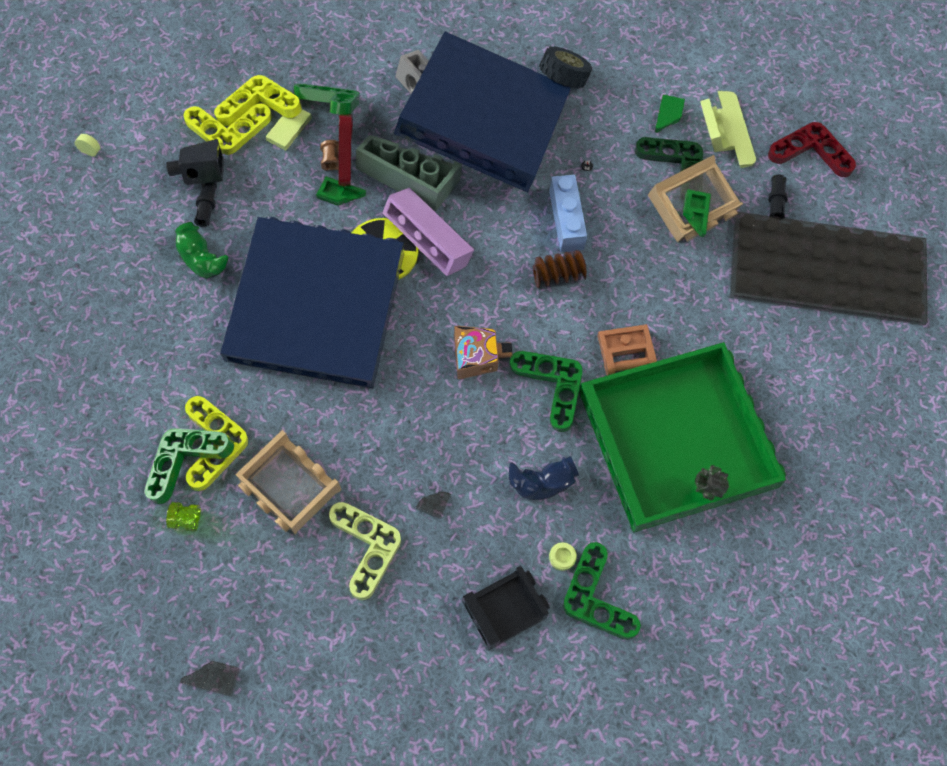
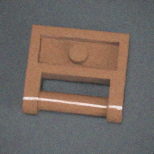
(624, 342)

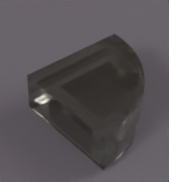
(434, 504)

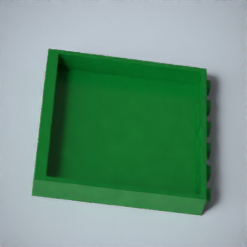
(671, 422)

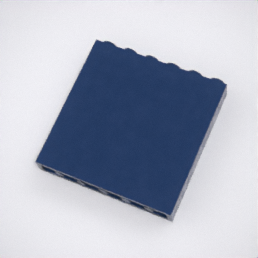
(483, 111)
(314, 302)

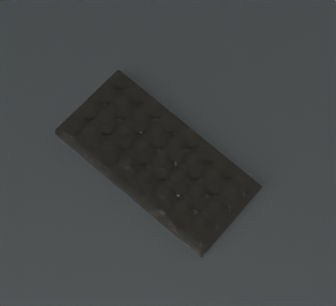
(829, 268)

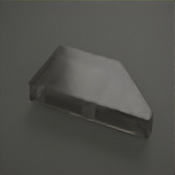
(214, 678)

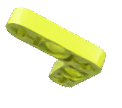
(257, 90)
(231, 133)
(235, 430)

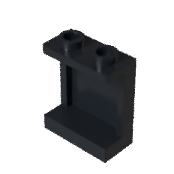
(506, 607)

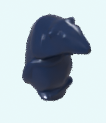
(552, 480)

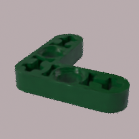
(685, 159)

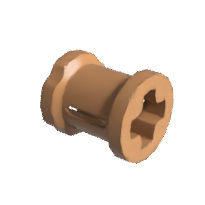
(330, 155)

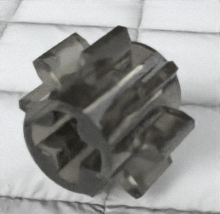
(712, 482)

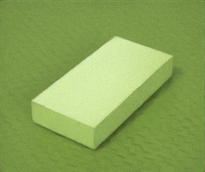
(288, 129)

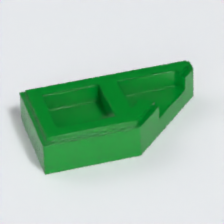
(669, 112)
(338, 195)
(697, 210)

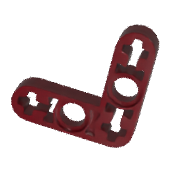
(812, 141)
(345, 144)

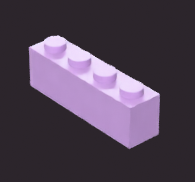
(428, 231)

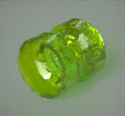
(183, 516)

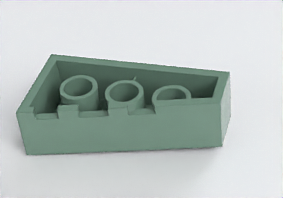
(407, 168)

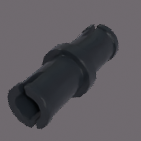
(778, 196)
(205, 204)

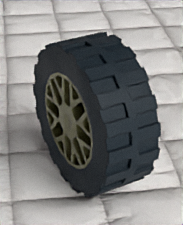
(565, 67)

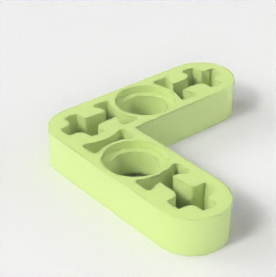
(376, 547)

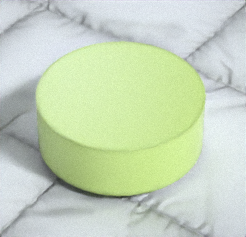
(87, 145)
(562, 556)

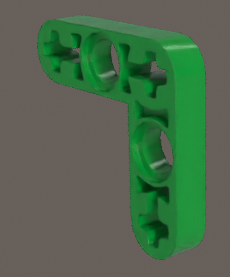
(341, 100)
(563, 382)
(177, 452)
(591, 604)

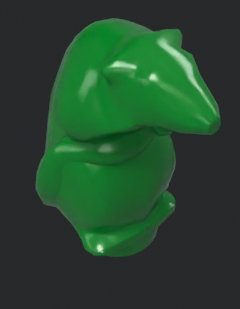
(194, 252)

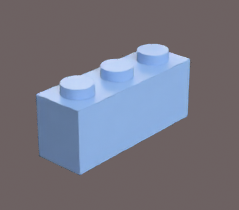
(567, 213)

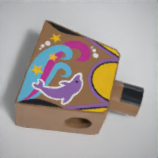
(478, 351)

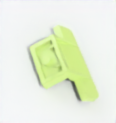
(728, 128)

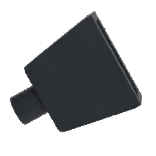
(199, 163)

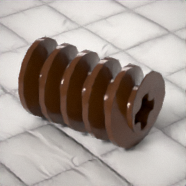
(559, 267)

